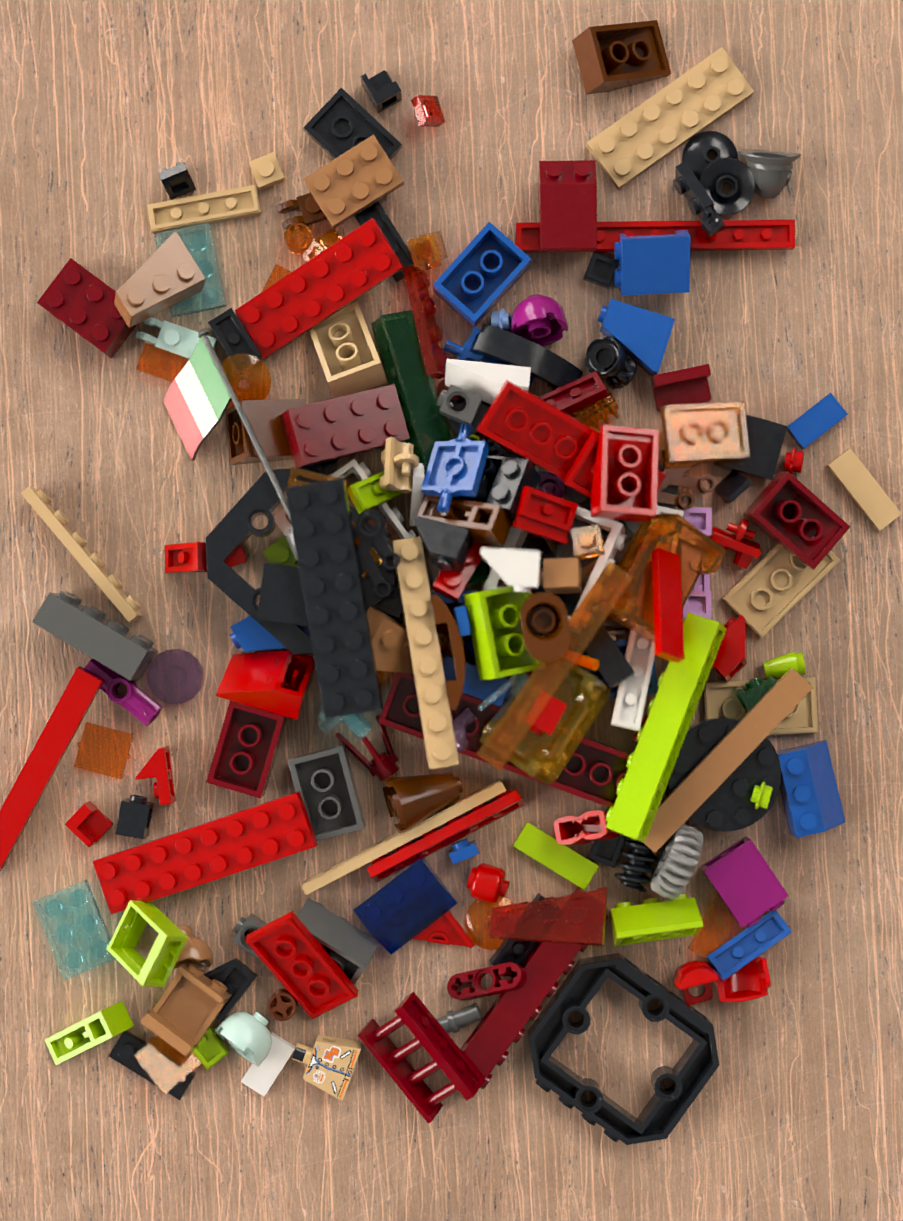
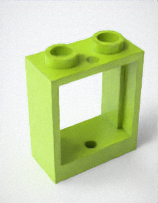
(164, 953)

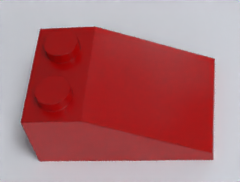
(625, 474)

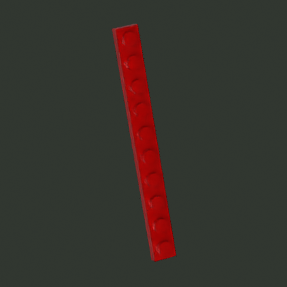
(735, 237)

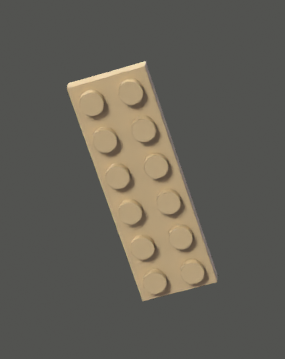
(669, 118)

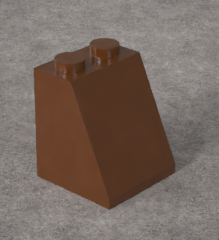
(268, 427)

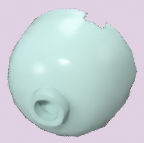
(247, 1035)

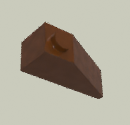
(485, 521)

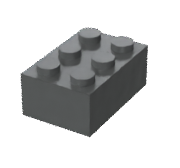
(328, 791)

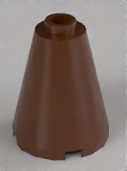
(419, 797)

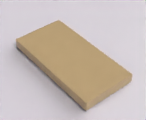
(774, 588)
(721, 701)

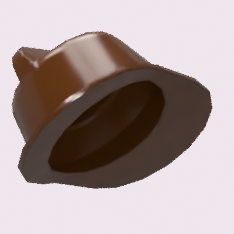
(545, 627)

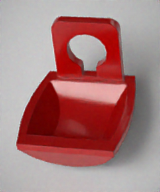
(694, 974)
(747, 983)

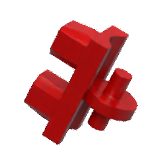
(745, 548)

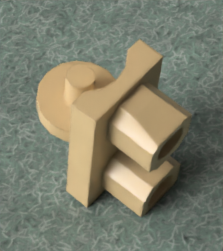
(399, 466)

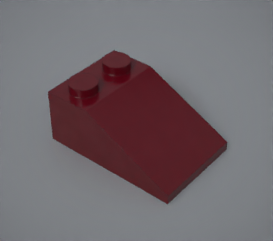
(567, 205)
(796, 519)

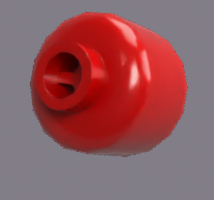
(487, 883)

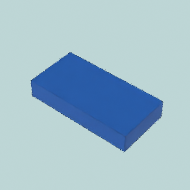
(816, 421)

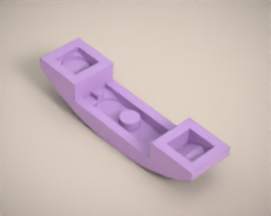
(700, 597)

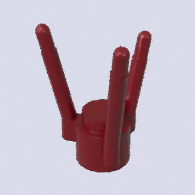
(383, 764)

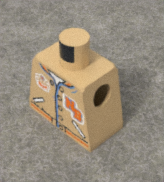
(329, 1063)

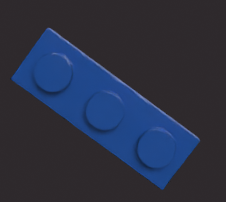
(748, 945)

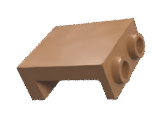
(187, 1008)

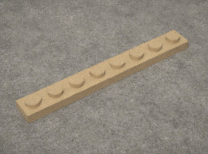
(425, 654)

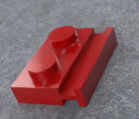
(544, 515)

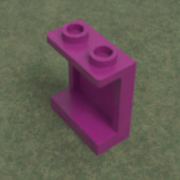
(745, 882)

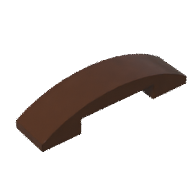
(453, 686)

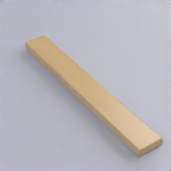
(399, 839)

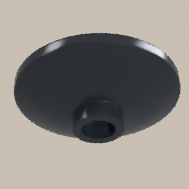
(708, 141)
(737, 176)

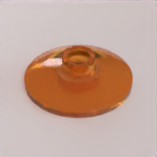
(251, 368)
(477, 922)

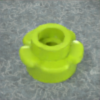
(762, 795)

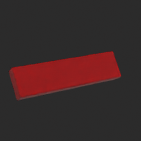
(667, 605)

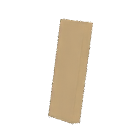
(864, 490)

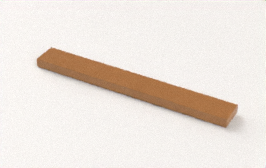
(726, 756)

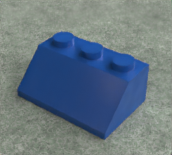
(809, 789)

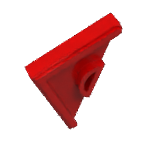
(446, 931)

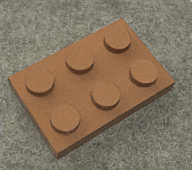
(353, 181)

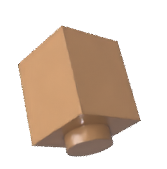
(561, 575)

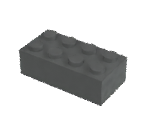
(95, 636)

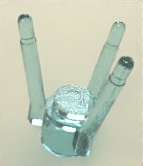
(516, 684)

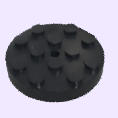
(730, 804)

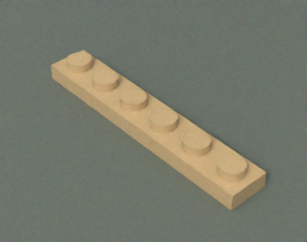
(76, 545)

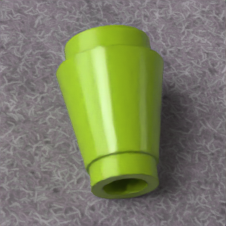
(780, 665)

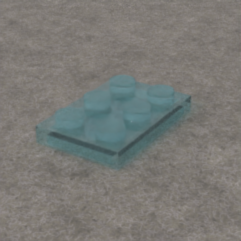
(201, 246)
(74, 929)

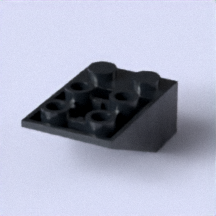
(503, 482)

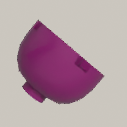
(539, 320)

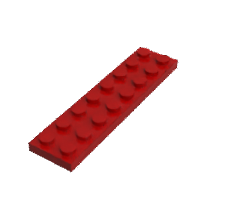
(206, 852)

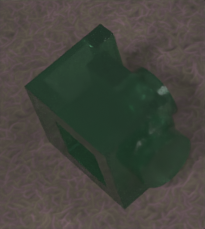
(754, 691)

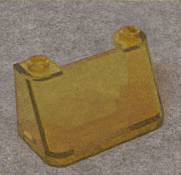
(548, 755)

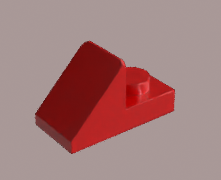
(185, 557)
(160, 767)

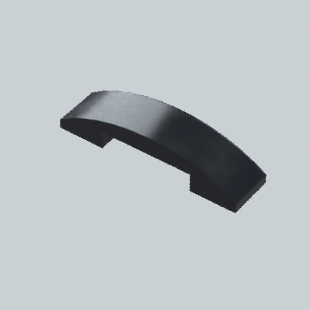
(518, 351)

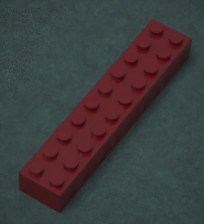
(590, 772)

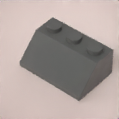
(341, 940)

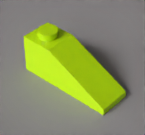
(89, 1032)

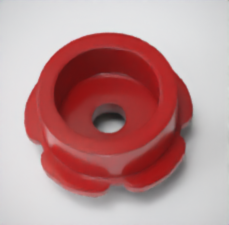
(794, 461)

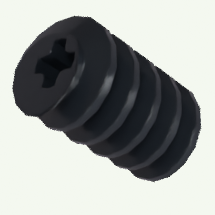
(636, 865)

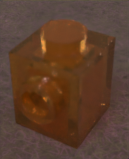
(428, 250)

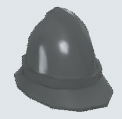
(770, 170)

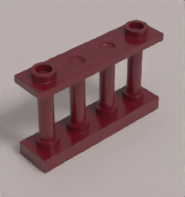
(439, 1046)

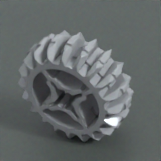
(676, 862)

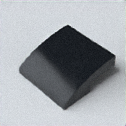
(765, 447)

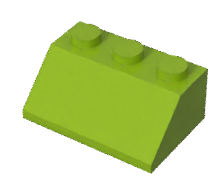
(498, 632)
(655, 920)

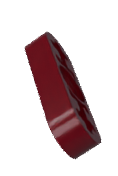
(498, 986)

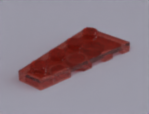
(563, 919)

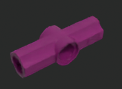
(135, 701)

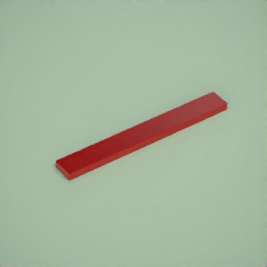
(46, 757)

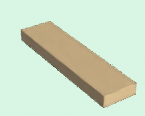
(204, 208)

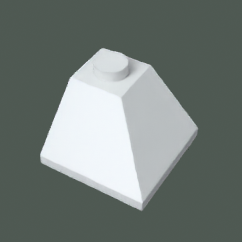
(514, 565)

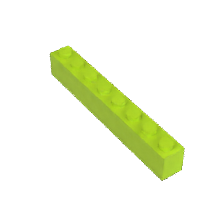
(665, 730)

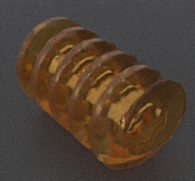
(598, 411)

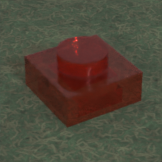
(428, 111)

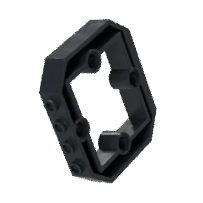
(238, 527)
(667, 1104)

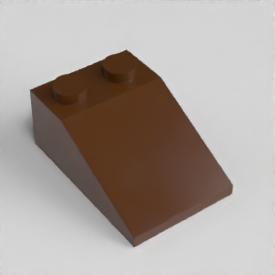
(620, 55)

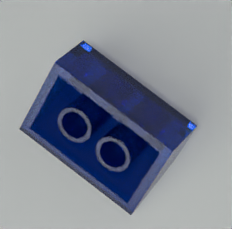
(405, 906)

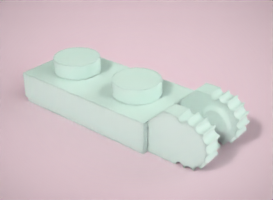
(172, 337)

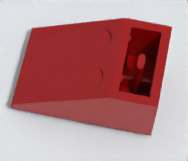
(269, 681)

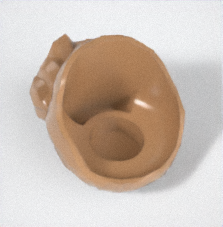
(194, 951)

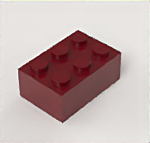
(86, 308)
(246, 749)

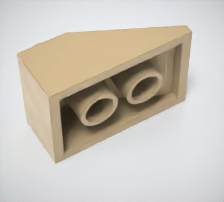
(348, 352)

